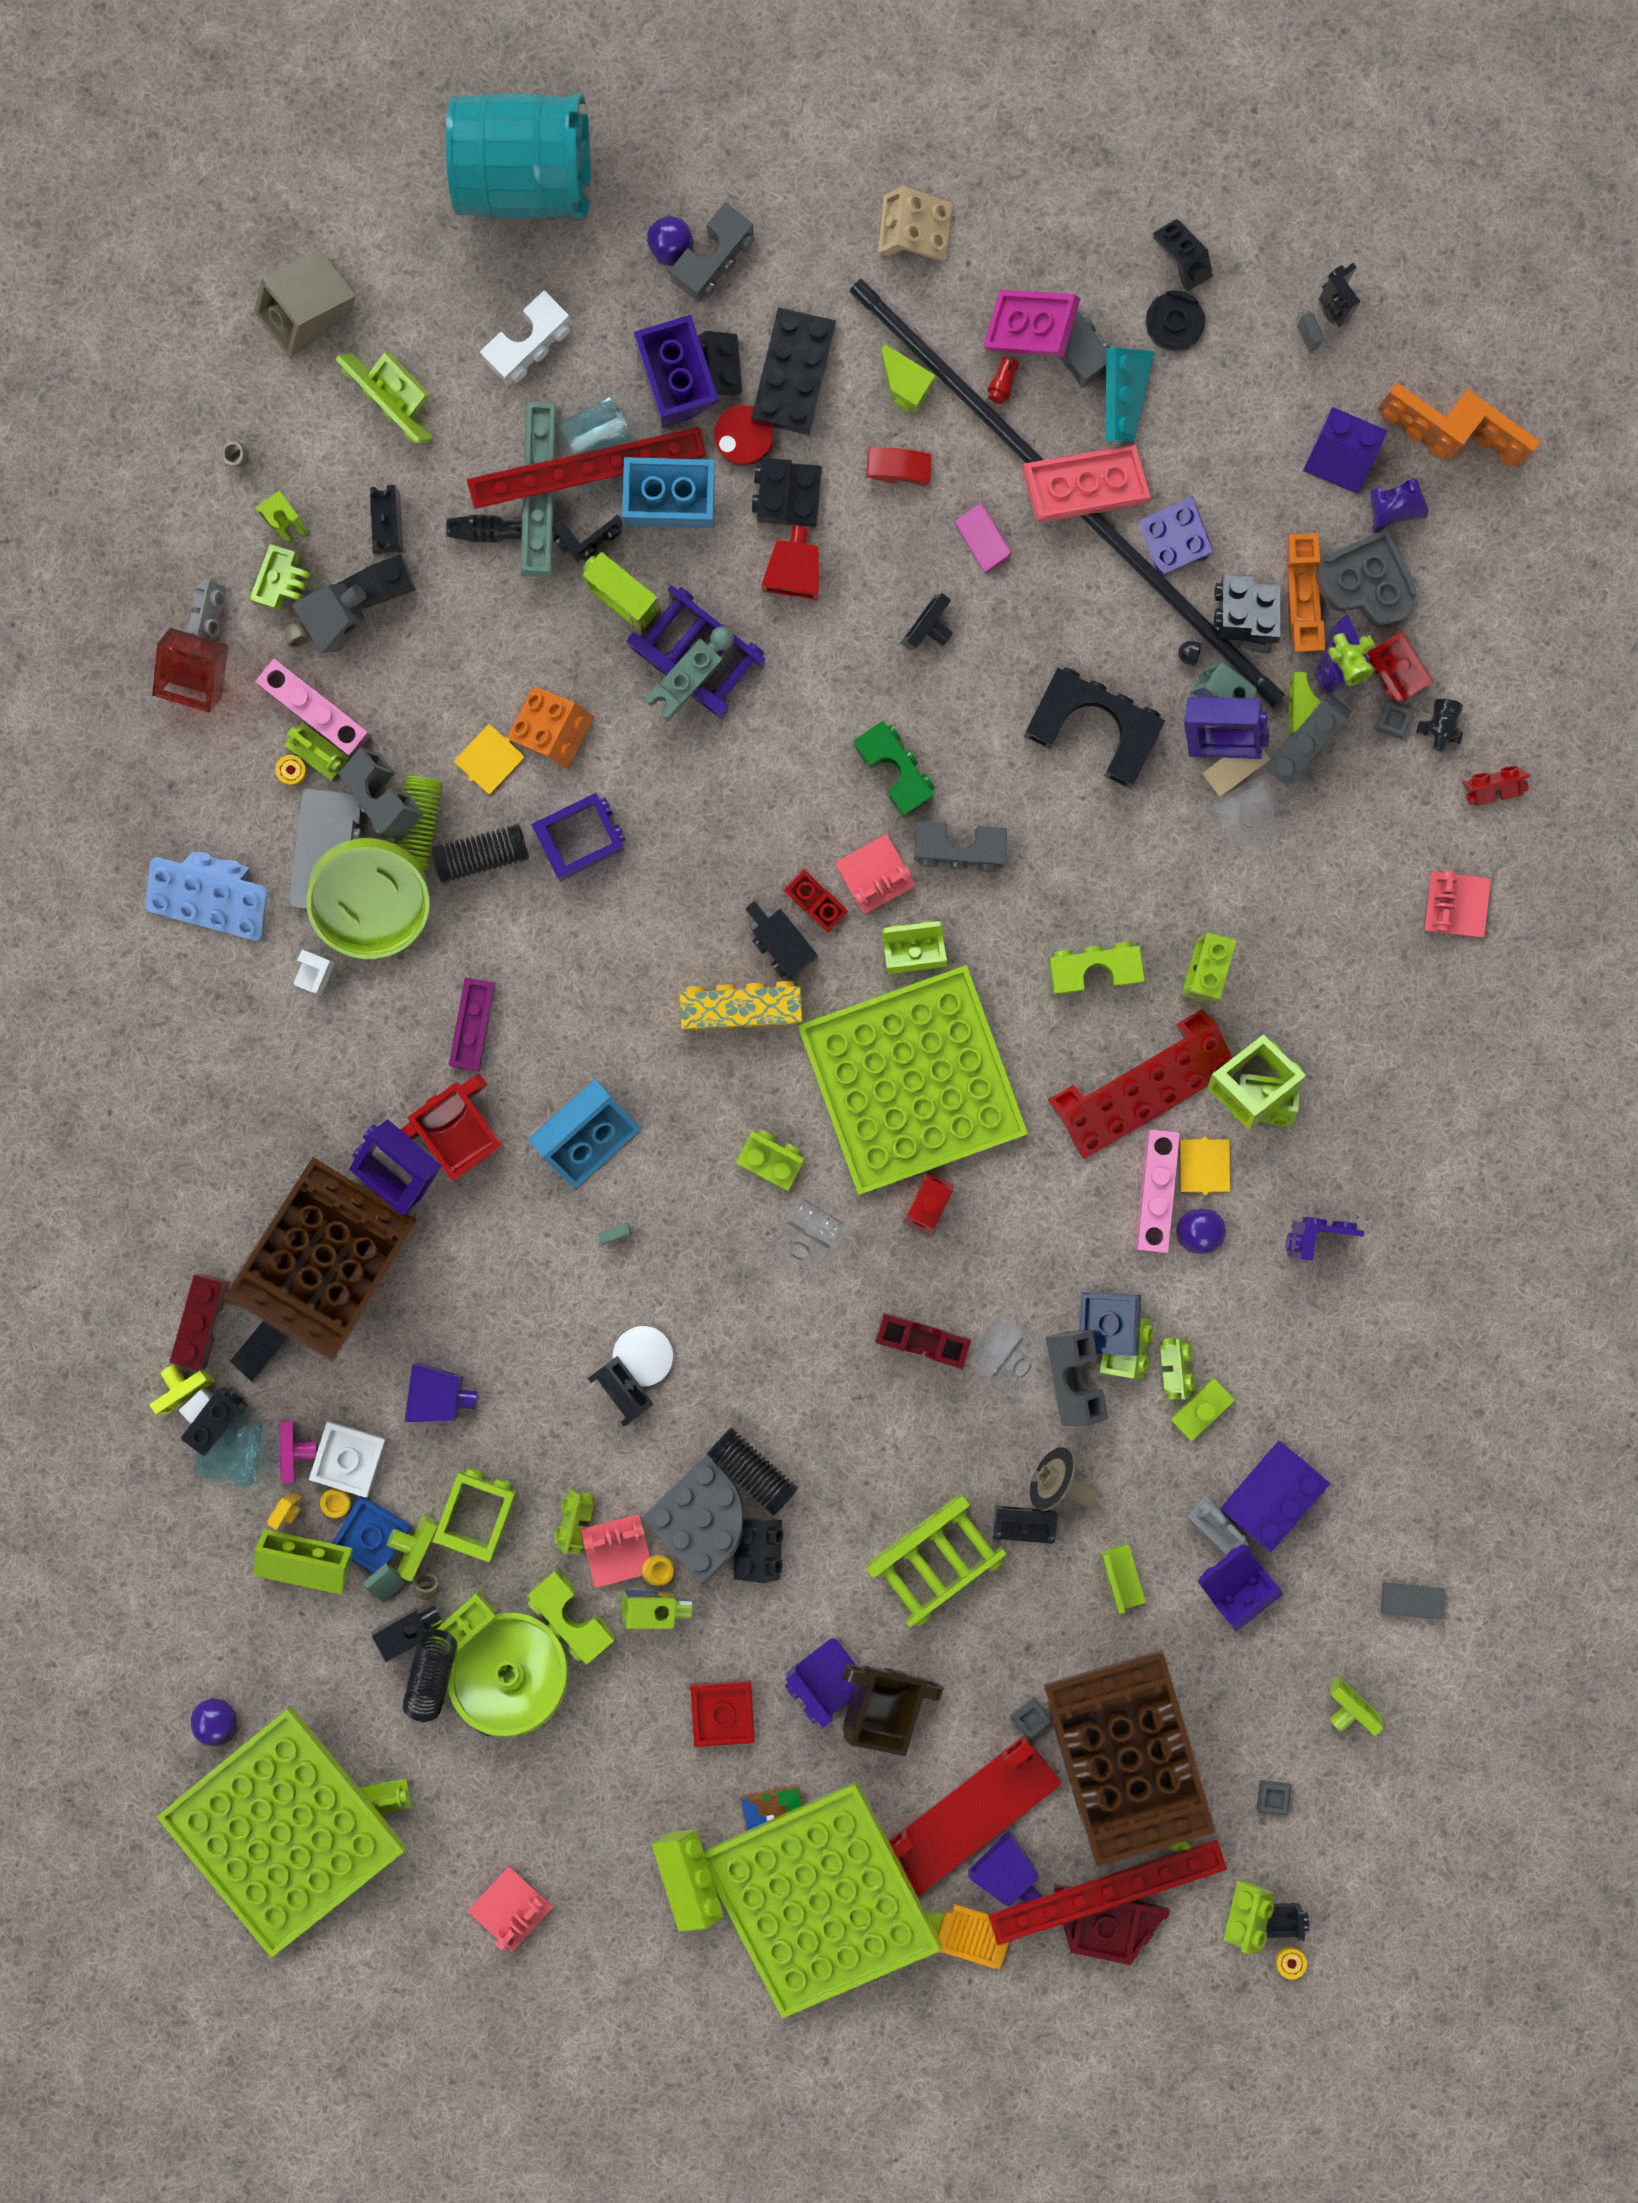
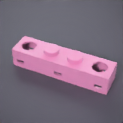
(312, 708)
(1157, 1191)

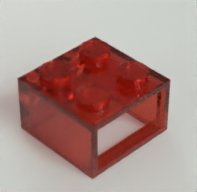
(192, 664)

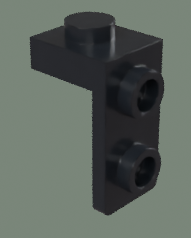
(1187, 251)
(567, 542)
(214, 1419)

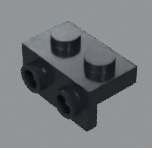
(1338, 297)
(723, 361)
(759, 1551)

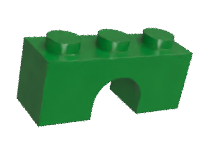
(882, 745)

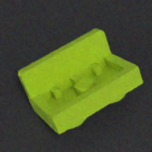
(914, 947)

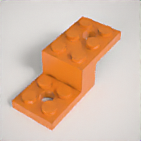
(1450, 432)

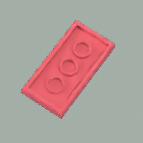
(1086, 483)

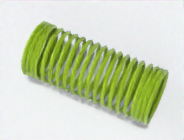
(430, 786)

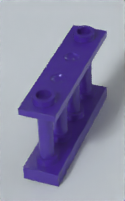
(645, 647)

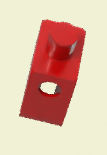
(793, 567)
(928, 1203)

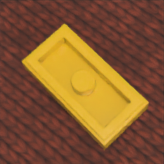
(285, 1511)

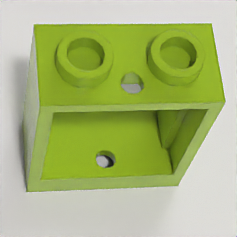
(620, 591)
(1213, 958)
(1238, 1100)
(467, 1544)

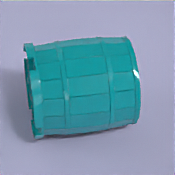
(518, 156)

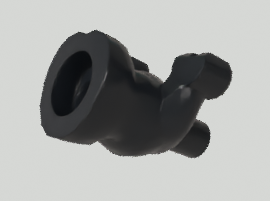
(1443, 723)

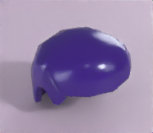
(669, 239)
(1201, 1231)
(213, 1722)

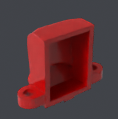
(455, 1128)

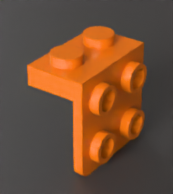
(551, 726)

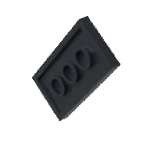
(793, 371)

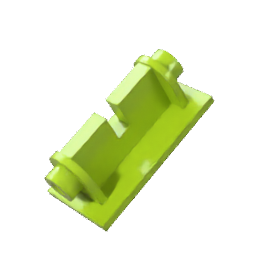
(316, 750)
(1178, 1356)
(574, 1508)
(389, 1795)

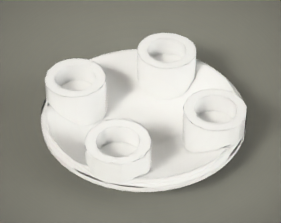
(645, 1354)

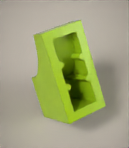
(1301, 701)

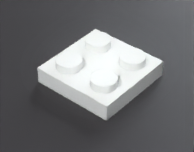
(347, 1459)

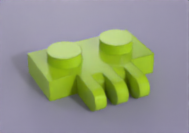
(278, 578)

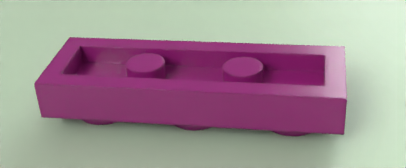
(472, 1024)

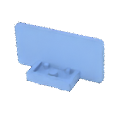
(207, 894)

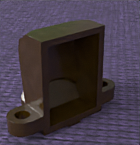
(885, 1707)

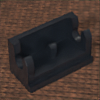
(386, 520)
(622, 1389)
(1025, 1524)

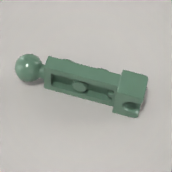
(690, 672)

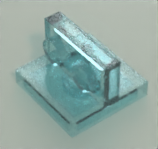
(595, 428)

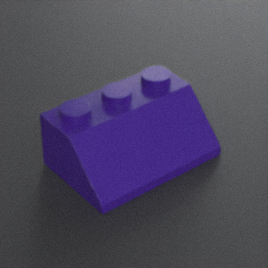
(675, 370)
(1275, 1496)

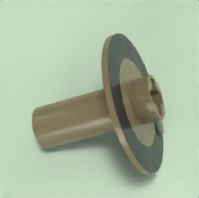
(1056, 1480)

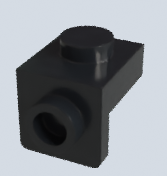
(1288, 1921)

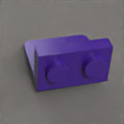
(1303, 1236)
(1239, 1587)
(820, 1682)

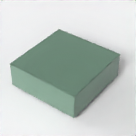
(615, 1233)
(384, 1583)

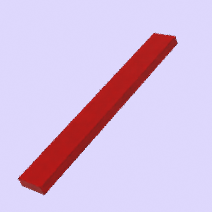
(580, 468)
(1106, 1892)

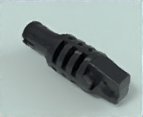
(483, 528)

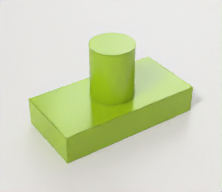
(1202, 1409)
(412, 1546)
(1353, 1708)

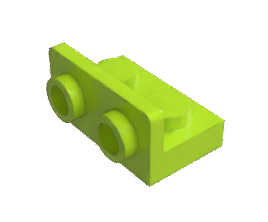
(1260, 1088)
(771, 1160)
(1127, 1365)
(1249, 1917)

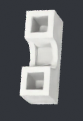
(512, 358)

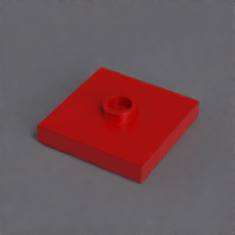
(722, 1713)

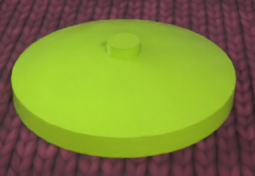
(509, 1676)

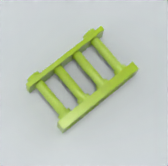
(908, 1548)

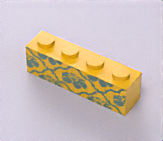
(740, 1007)

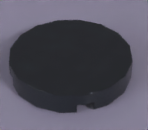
(1175, 330)

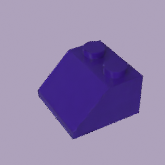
(1344, 450)
(1329, 674)

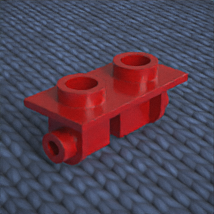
(1508, 782)

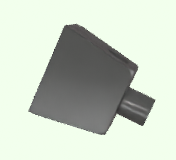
(331, 615)

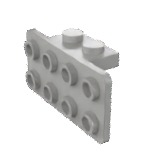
(324, 822)

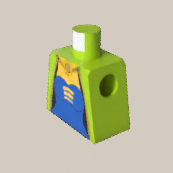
(640, 1607)

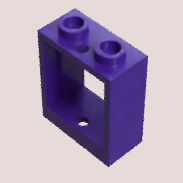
(1224, 741)
(615, 833)
(403, 1152)

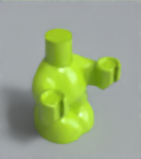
(1351, 658)

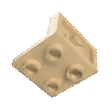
(915, 223)

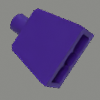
(436, 1395)
(1006, 1872)

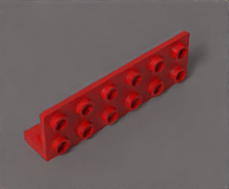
(1144, 1090)
(973, 1814)

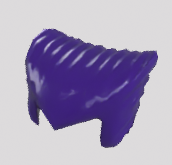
(1398, 504)

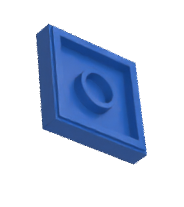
(368, 1532)

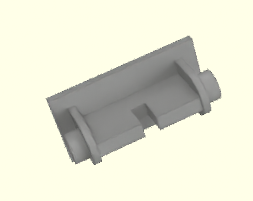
(210, 599)
(1217, 1526)

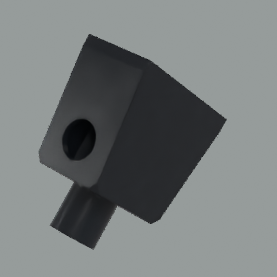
(392, 1639)

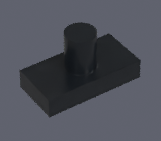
(929, 624)

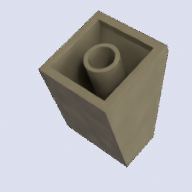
(303, 301)

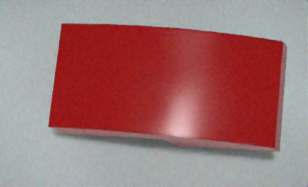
(898, 464)
(815, 900)

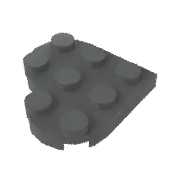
(1369, 578)

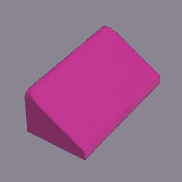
(983, 538)

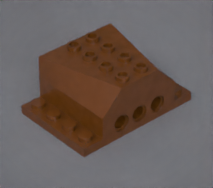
(320, 1259)
(1128, 1758)

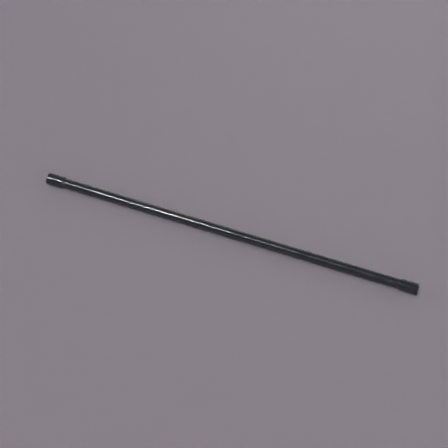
(873, 303)

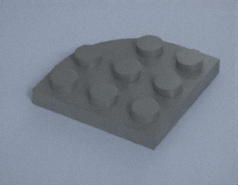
(700, 1519)

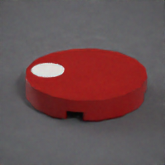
(740, 439)

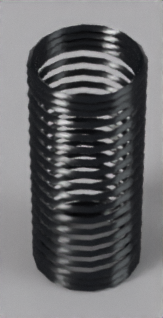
(516, 838)
(785, 1492)
(440, 1659)

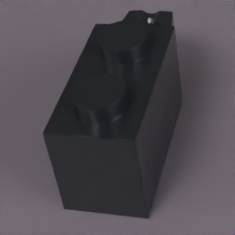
(781, 939)

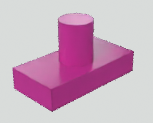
(292, 1451)

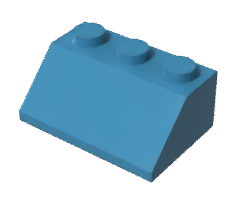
(668, 493)
(584, 1134)

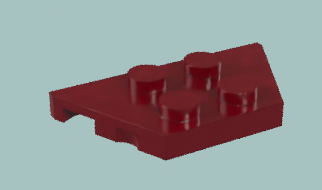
(1116, 1932)

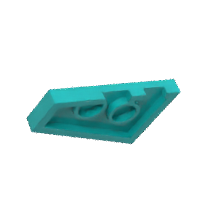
(1125, 391)

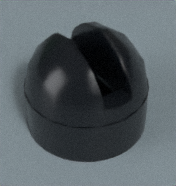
(1189, 652)

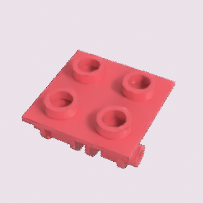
(875, 874)
(1457, 904)
(615, 1550)
(510, 1909)

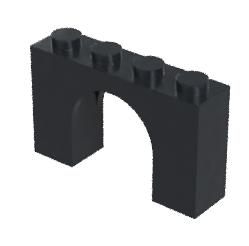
(1136, 726)

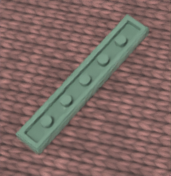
(538, 509)

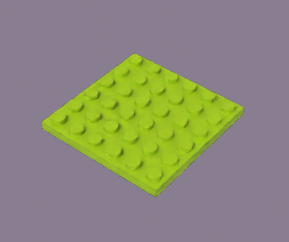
(912, 1079)
(281, 1831)
(821, 1900)

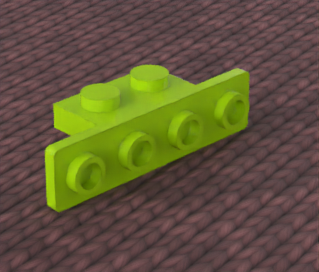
(393, 390)

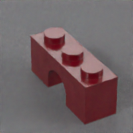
(194, 1334)
(923, 1340)

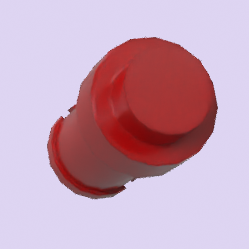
(1000, 386)

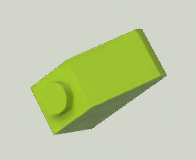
(905, 380)

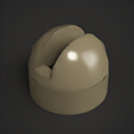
(234, 448)
(294, 631)
(426, 1586)

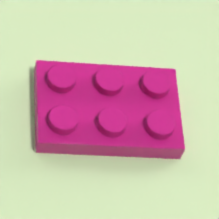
(1031, 323)

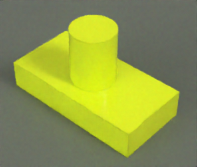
(180, 1389)

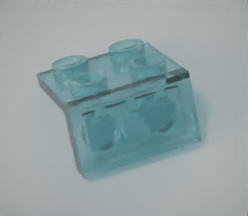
(233, 1455)

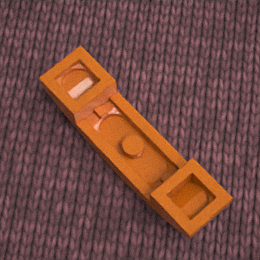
(1303, 593)

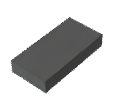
(1412, 1600)

